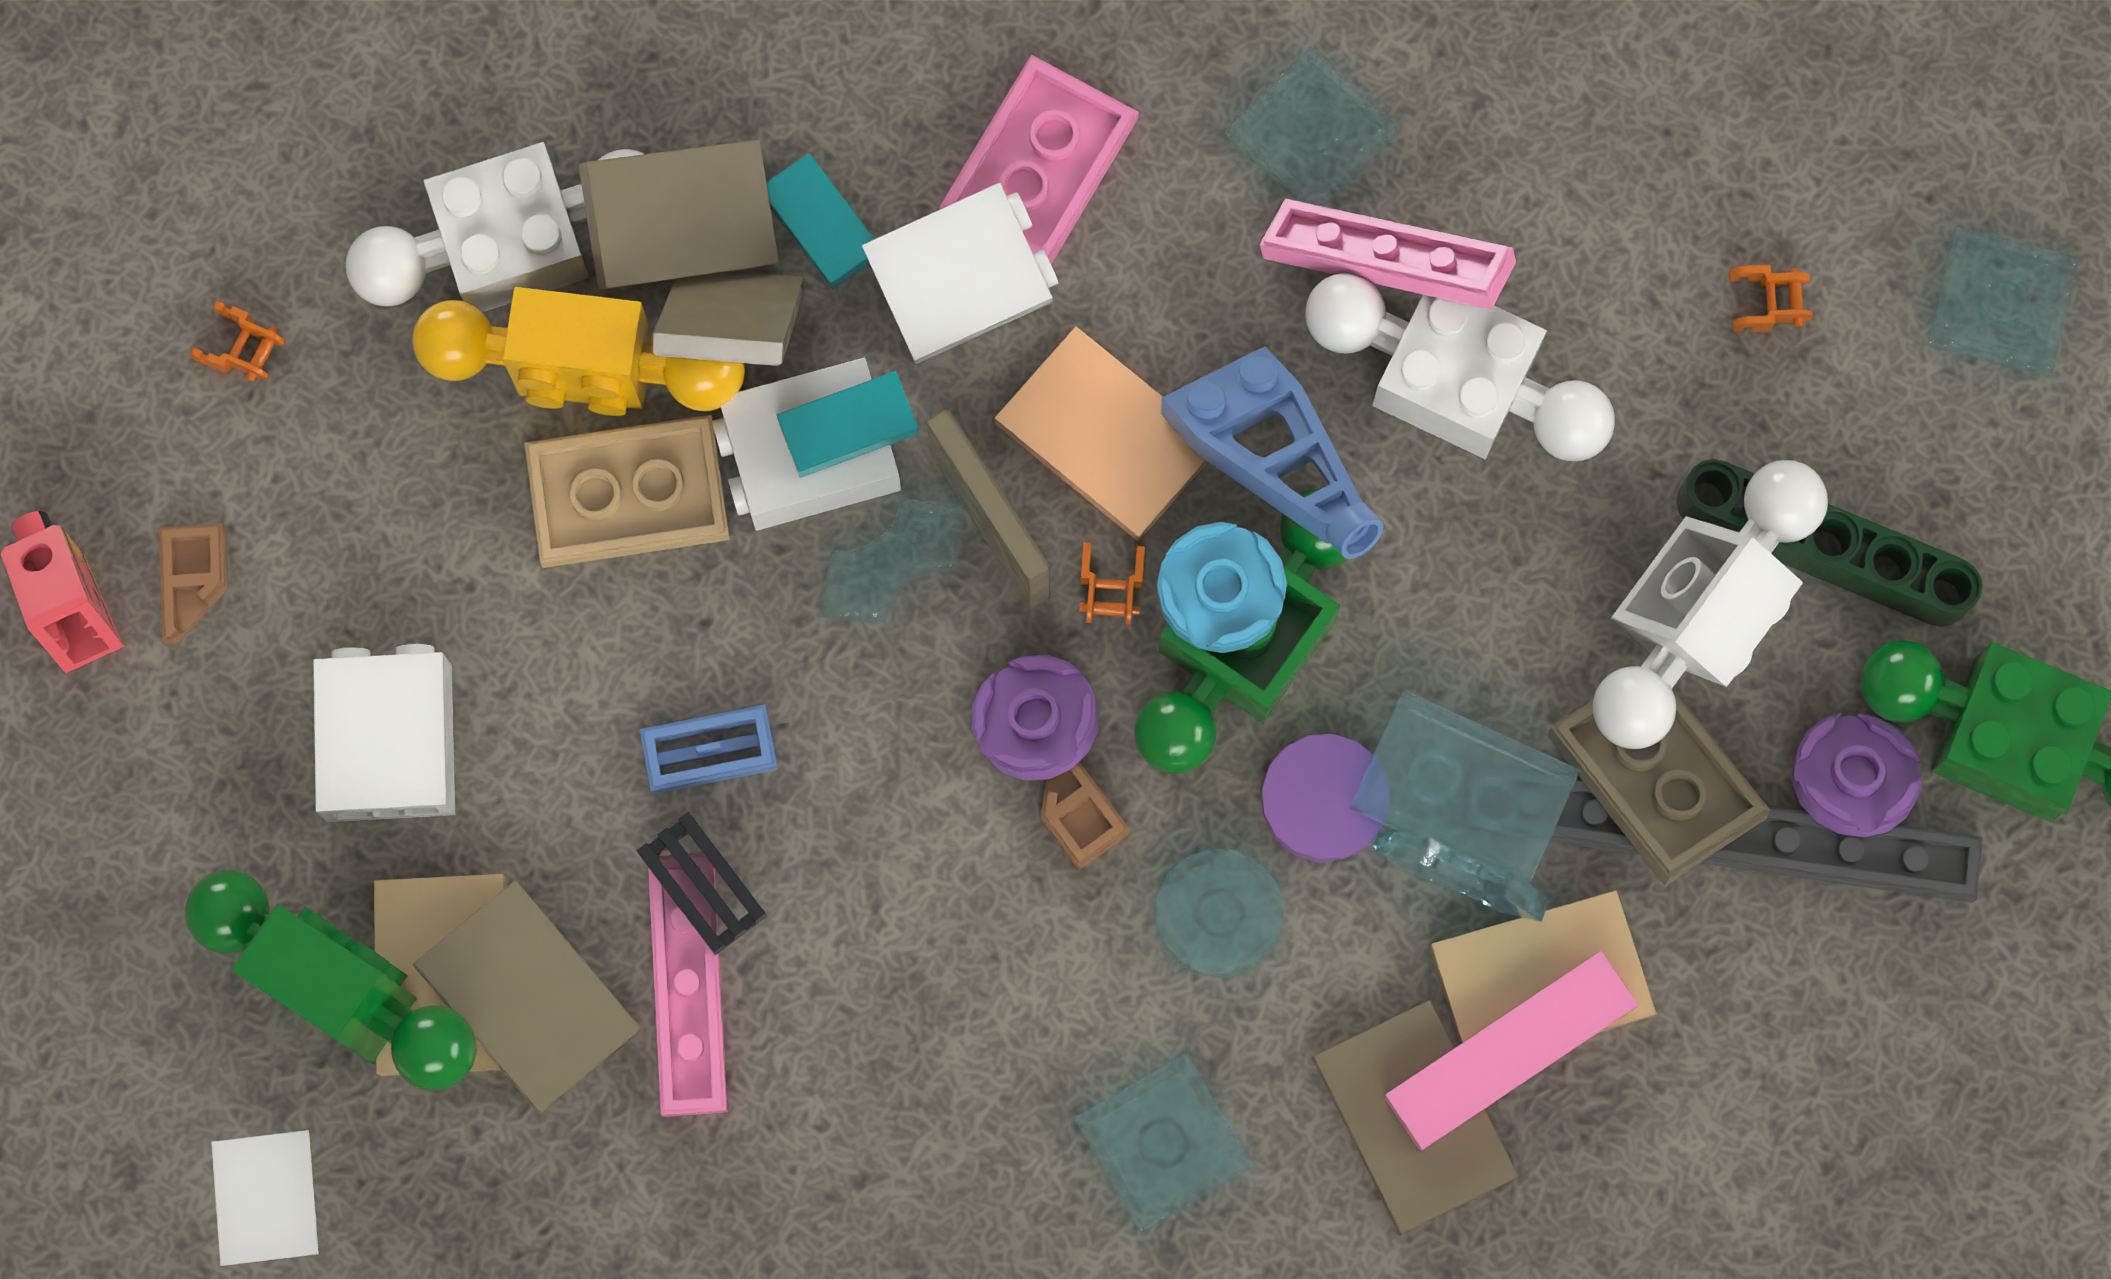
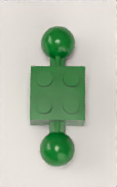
(1178, 728)
(2012, 728)
(330, 980)

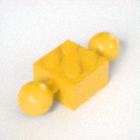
(569, 351)

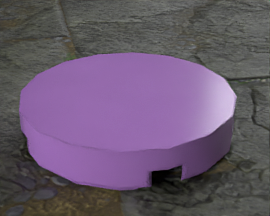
(1035, 717)
(1856, 774)
(1310, 798)

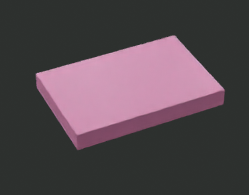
(1050, 147)

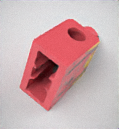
(58, 593)

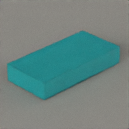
(819, 220)
(848, 424)

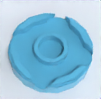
(1221, 587)

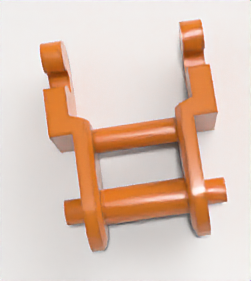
(1791, 279)
(227, 361)
(1109, 608)

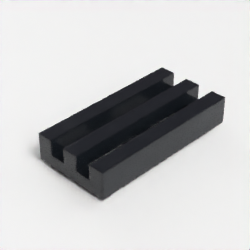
(669, 840)

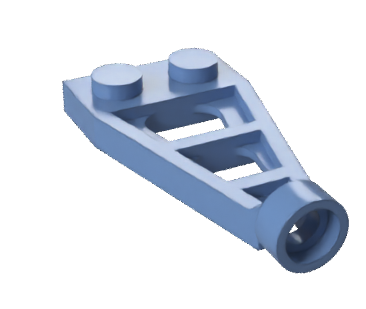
(1247, 393)

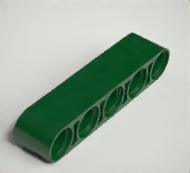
(1859, 542)

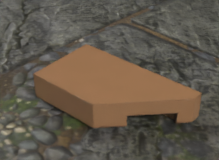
(190, 575)
(1080, 816)

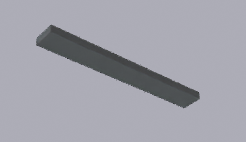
(1797, 846)

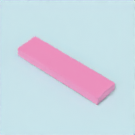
(1388, 253)
(687, 999)
(1510, 1051)

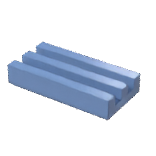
(713, 773)

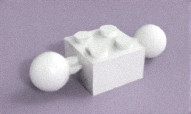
(497, 229)
(1459, 369)
(1708, 602)

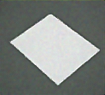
(264, 1198)

